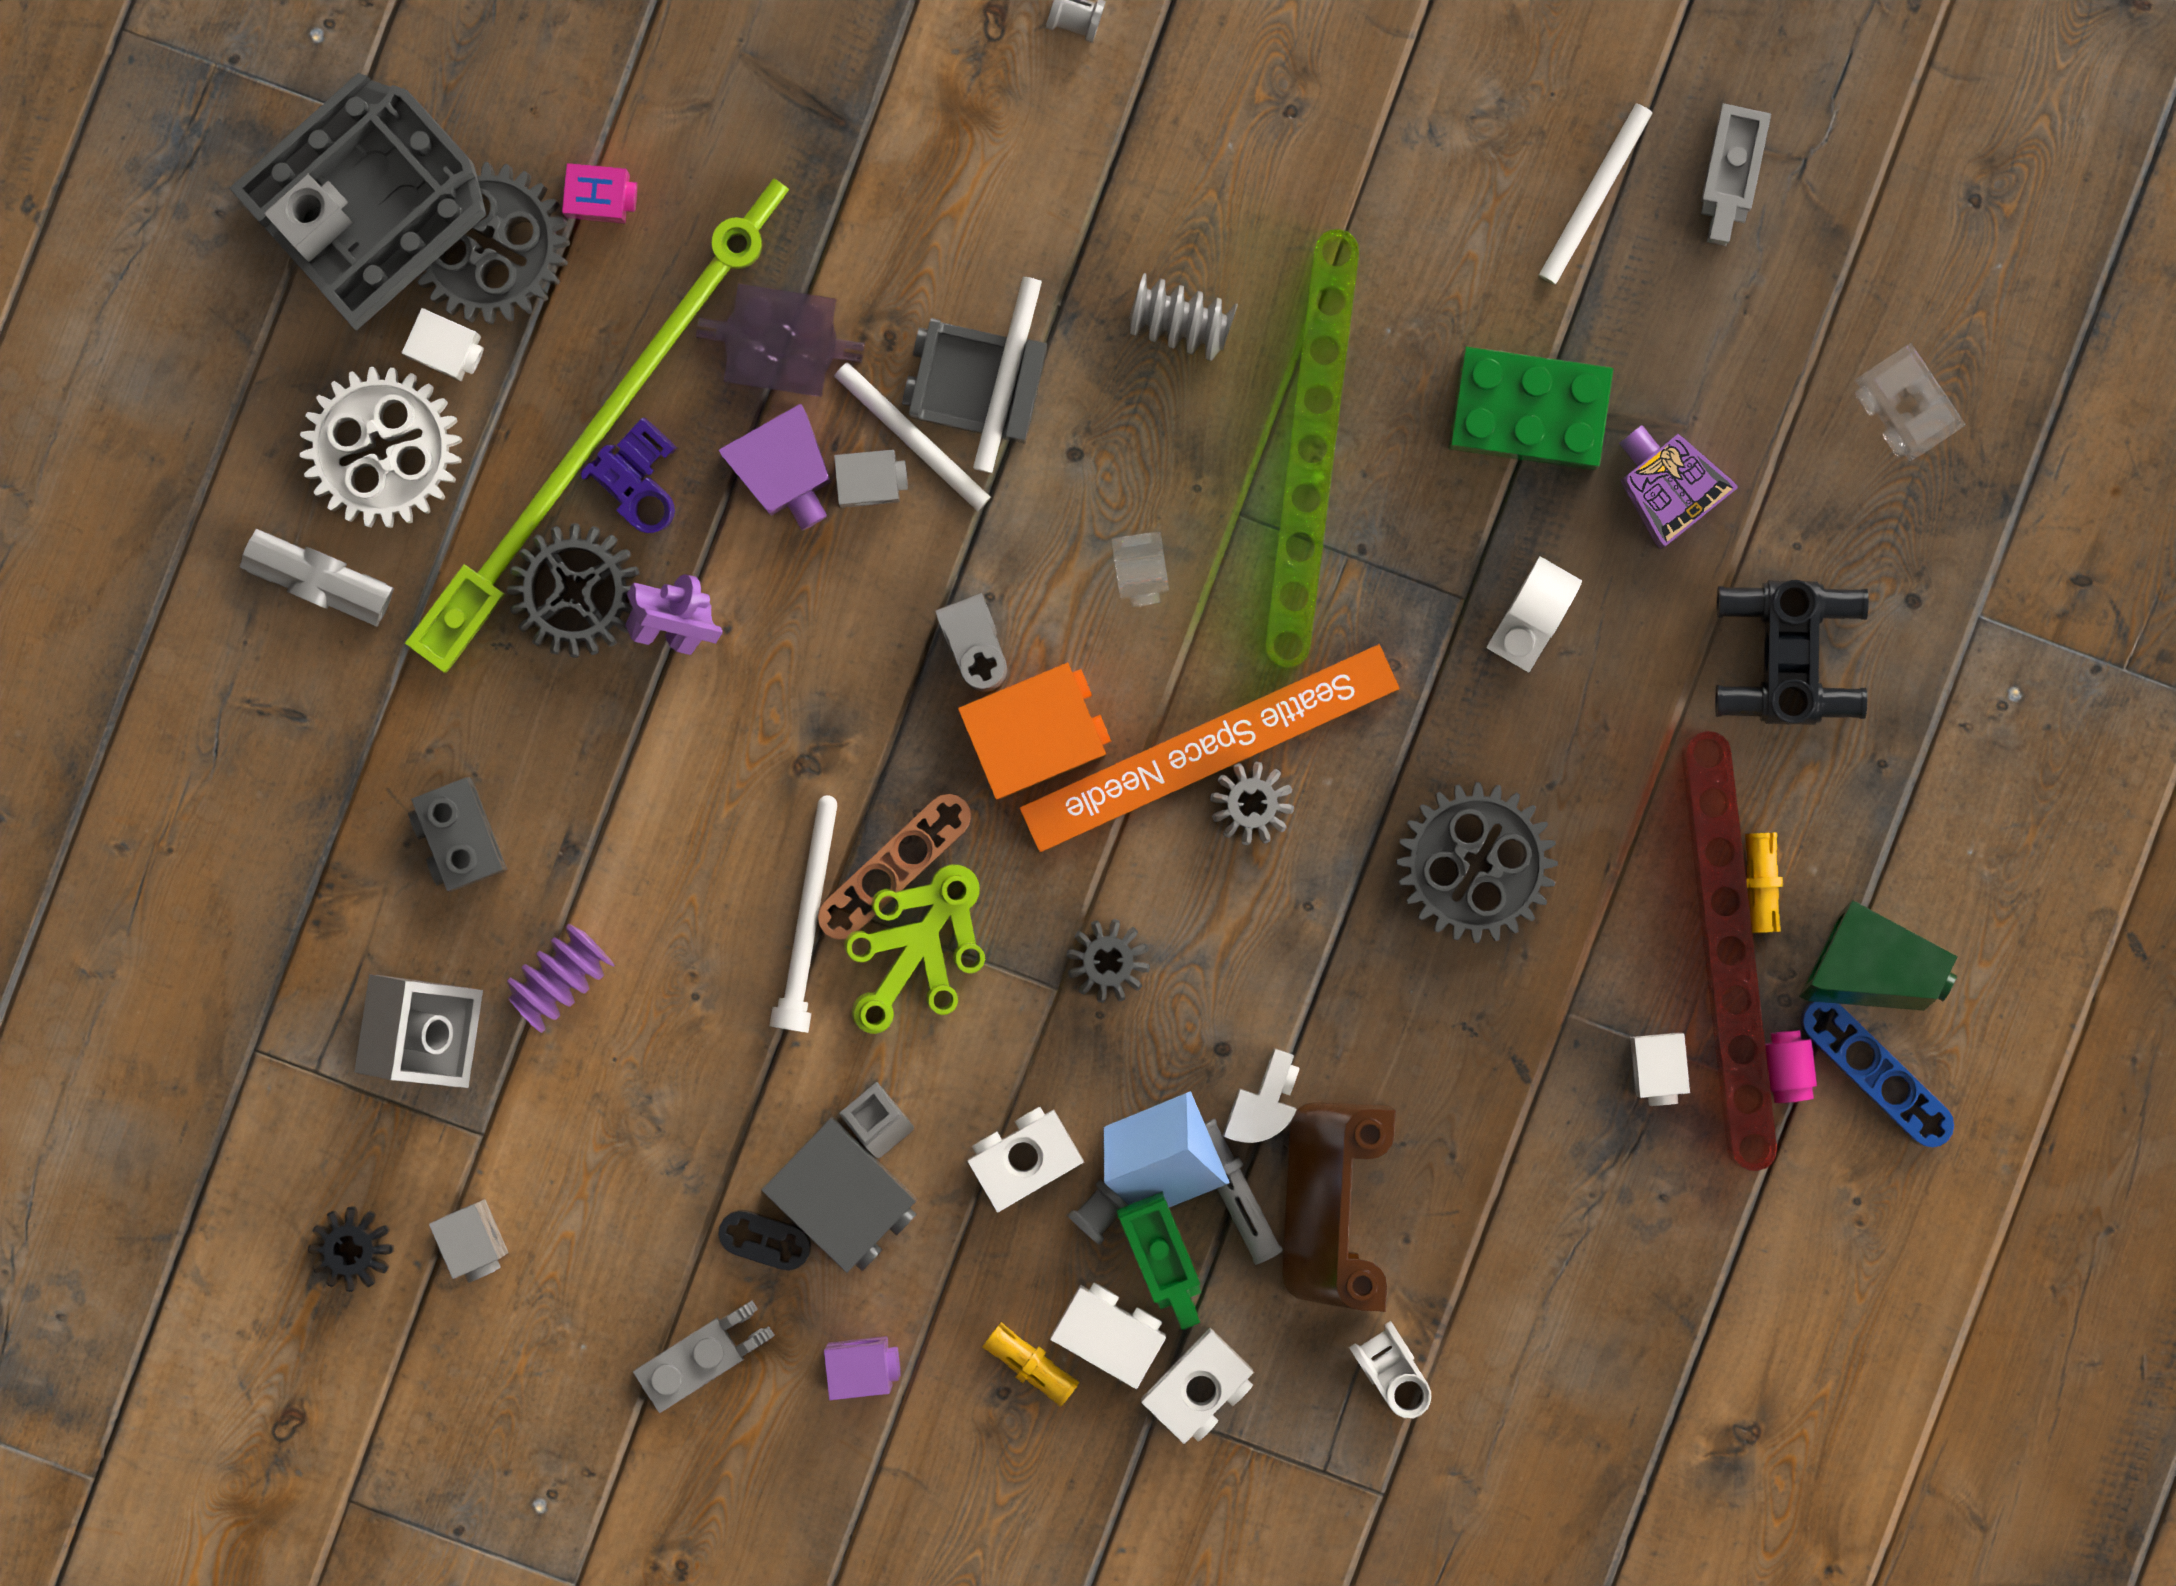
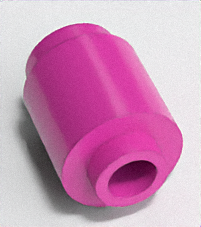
(1790, 1067)

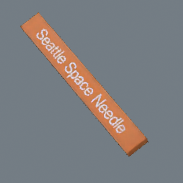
(1209, 748)

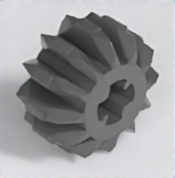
(1107, 943)

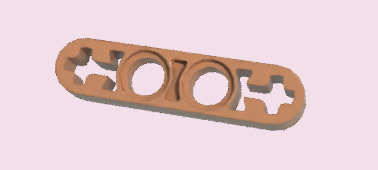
(890, 861)

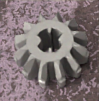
(1250, 786)

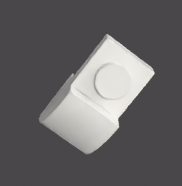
(1534, 614)
(1261, 1115)

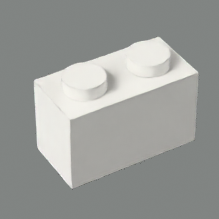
(1109, 1335)

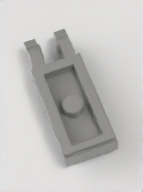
(698, 1359)

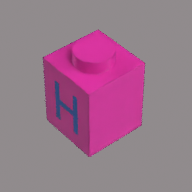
(598, 193)

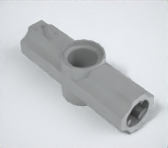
(316, 577)

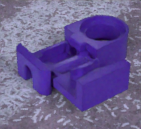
(628, 468)

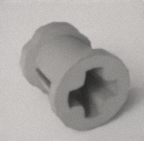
(1076, 16)

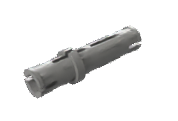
(1260, 1244)

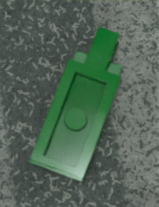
(1162, 1256)

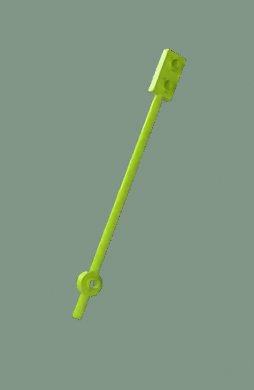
(472, 595)

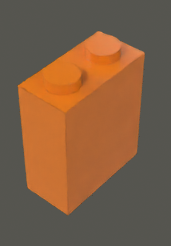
(1035, 730)

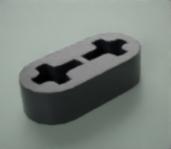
(761, 1251)

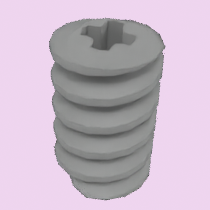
(1180, 318)

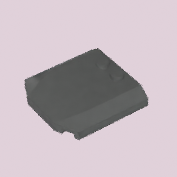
(403, 188)

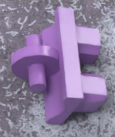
(674, 609)

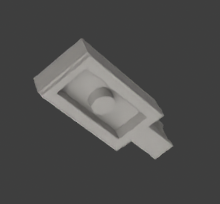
(1733, 169)

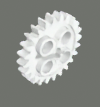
(366, 405)

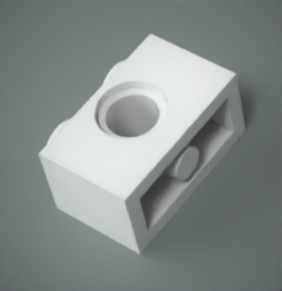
(1007, 1184)
(1207, 1358)

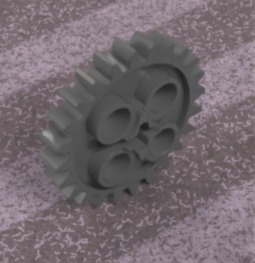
(467, 281)
(1438, 839)

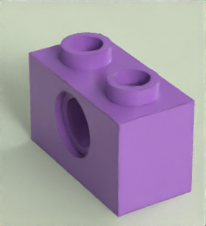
(861, 1367)

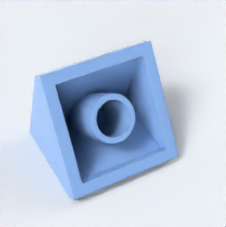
(1160, 1152)

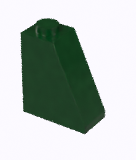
(1878, 965)

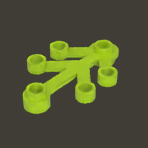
(920, 942)

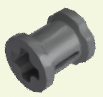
(1098, 1212)

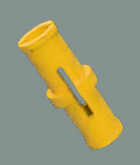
(1763, 882)
(1030, 1364)

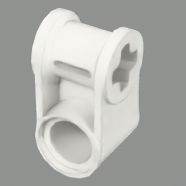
(1392, 1369)

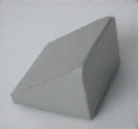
(877, 1120)

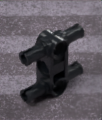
(1791, 652)

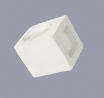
(443, 345)
(1660, 1067)

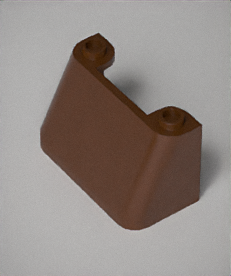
(1318, 1203)

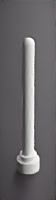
(792, 1009)

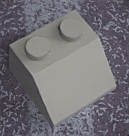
(418, 1031)

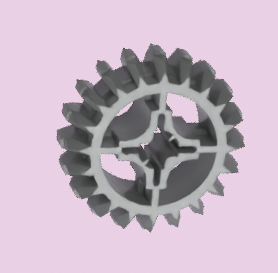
(550, 555)

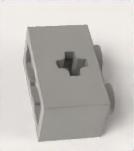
(470, 1241)

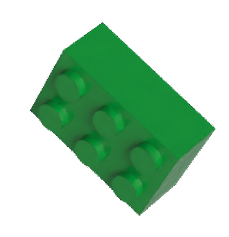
(1530, 408)

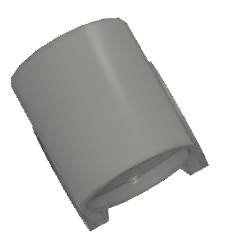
(971, 635)

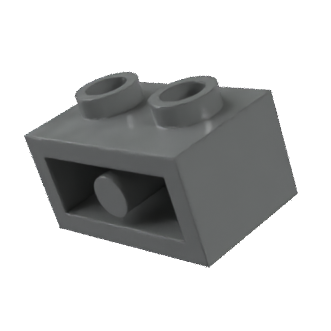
(457, 835)

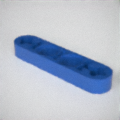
(1872, 1077)

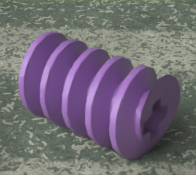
(557, 977)

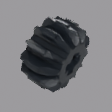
(362, 1236)

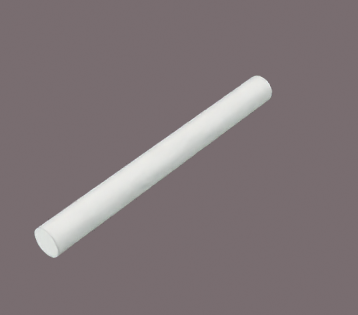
(1595, 194)
(1007, 374)
(912, 436)

